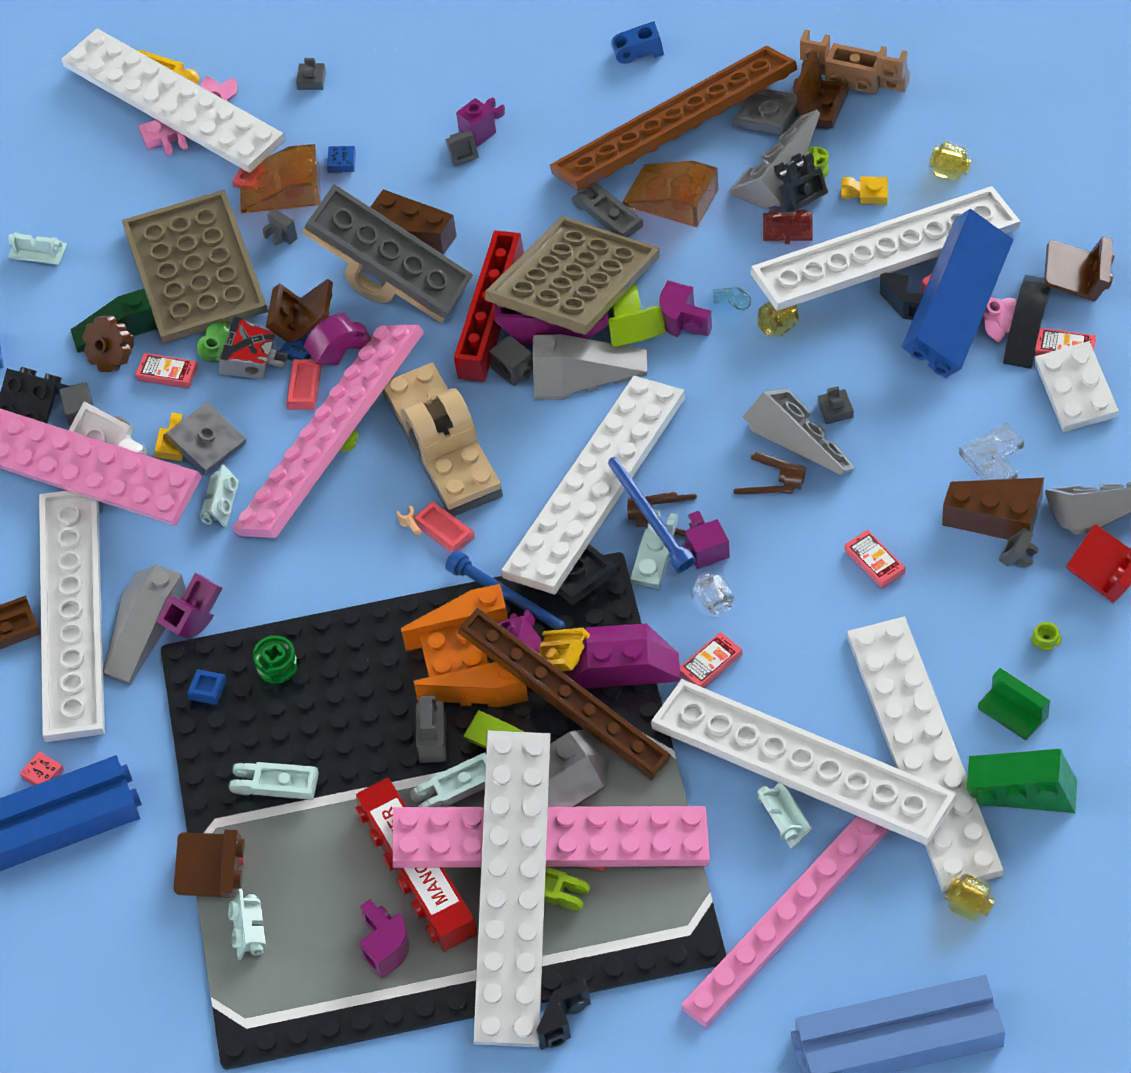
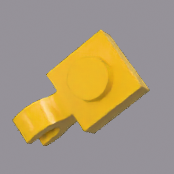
(869, 189)
(163, 447)

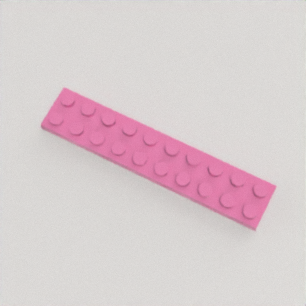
(327, 431)
(95, 468)
(574, 836)

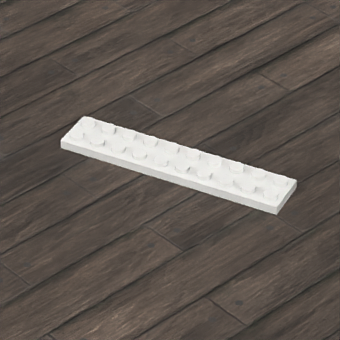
(173, 100)
(873, 250)
(591, 487)
(71, 617)
(923, 745)
(804, 761)
(512, 889)

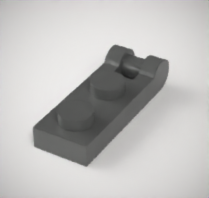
(608, 210)

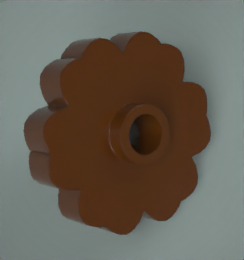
(107, 343)

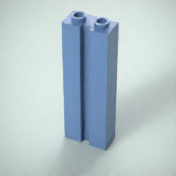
(901, 1030)

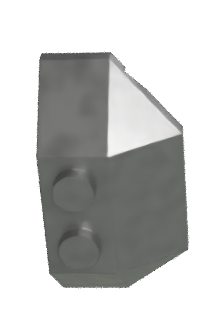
(576, 768)

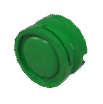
(275, 659)

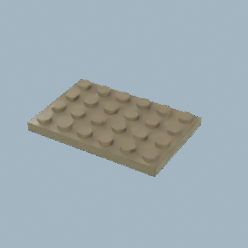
(194, 266)
(572, 275)

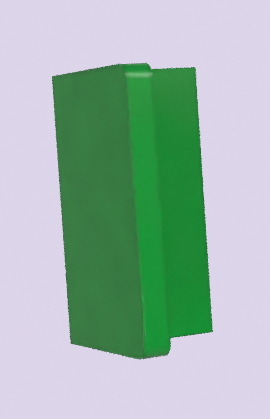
(1015, 704)

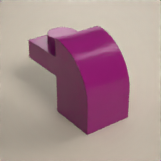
(680, 313)
(333, 337)
(191, 613)
(388, 942)

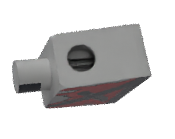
(249, 351)

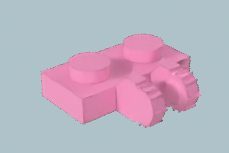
(158, 134)

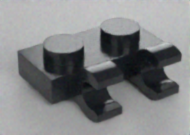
(800, 189)

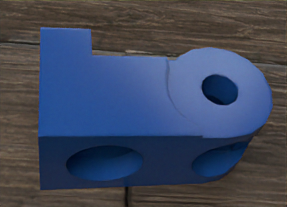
(637, 43)

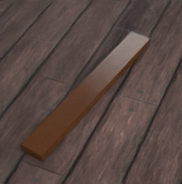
(564, 694)

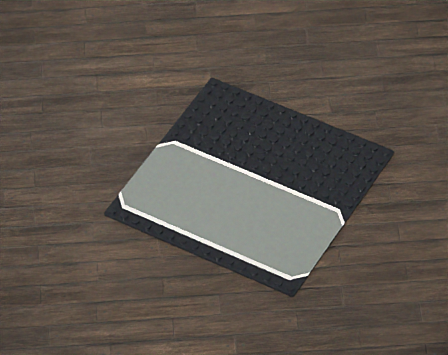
(314, 860)

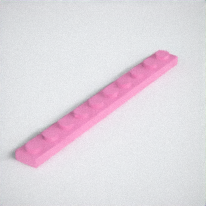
(782, 921)

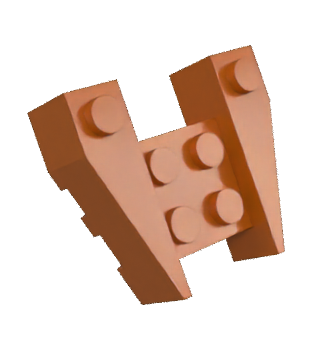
(456, 666)

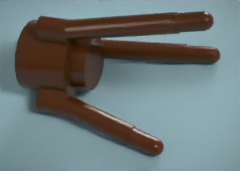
(790, 474)
(635, 514)

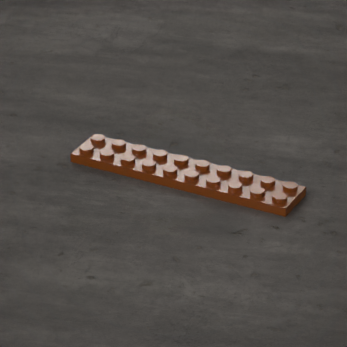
(673, 118)

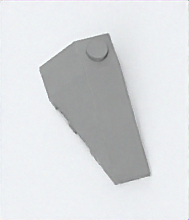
(761, 184)
(575, 364)
(785, 421)
(1083, 507)
(136, 624)

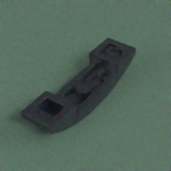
(1026, 322)

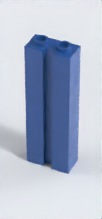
(957, 293)
(66, 811)

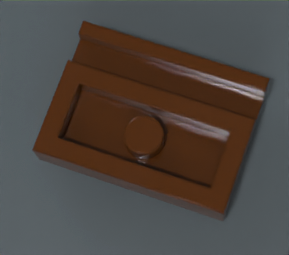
(16, 622)

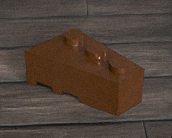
(423, 221)
(993, 506)

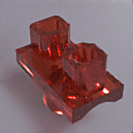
(788, 226)

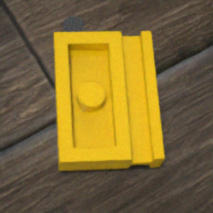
(563, 647)

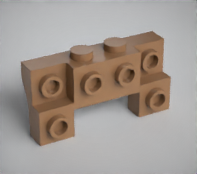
(858, 67)

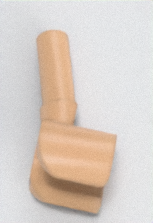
(408, 520)

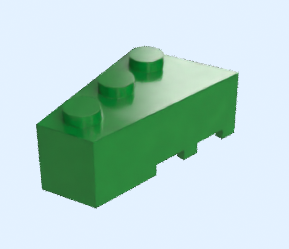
(1023, 780)

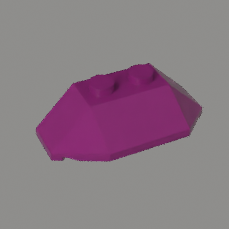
(524, 327)
(625, 657)

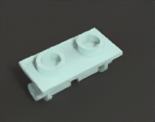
(36, 250)
(222, 493)
(785, 813)
(245, 913)

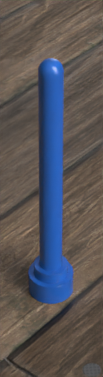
(680, 557)
(459, 564)

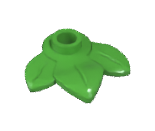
(212, 344)

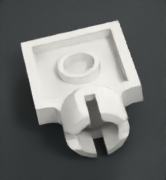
(104, 427)

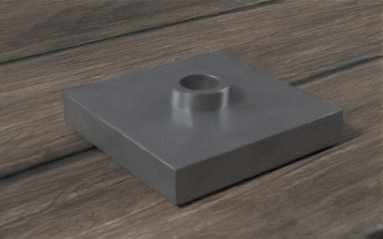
(768, 111)
(205, 438)

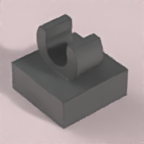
(311, 75)
(461, 148)
(281, 227)
(835, 405)
(1017, 547)

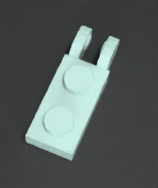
(652, 556)
(275, 780)
(453, 783)

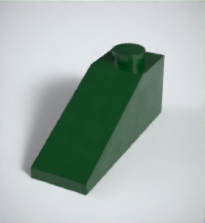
(131, 309)

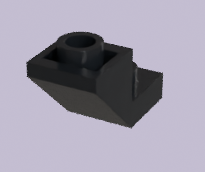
(895, 291)
(553, 1026)

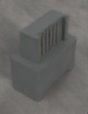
(431, 730)

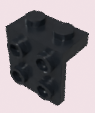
(28, 394)

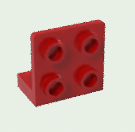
(1102, 563)

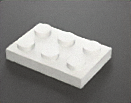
(1076, 386)

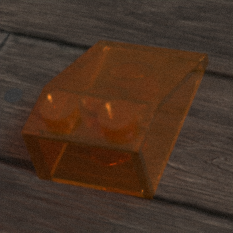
(283, 181)
(674, 190)

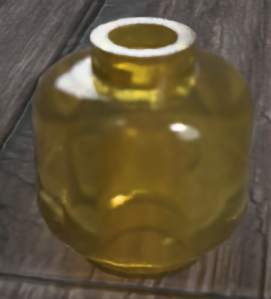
(949, 161)
(776, 322)
(969, 897)

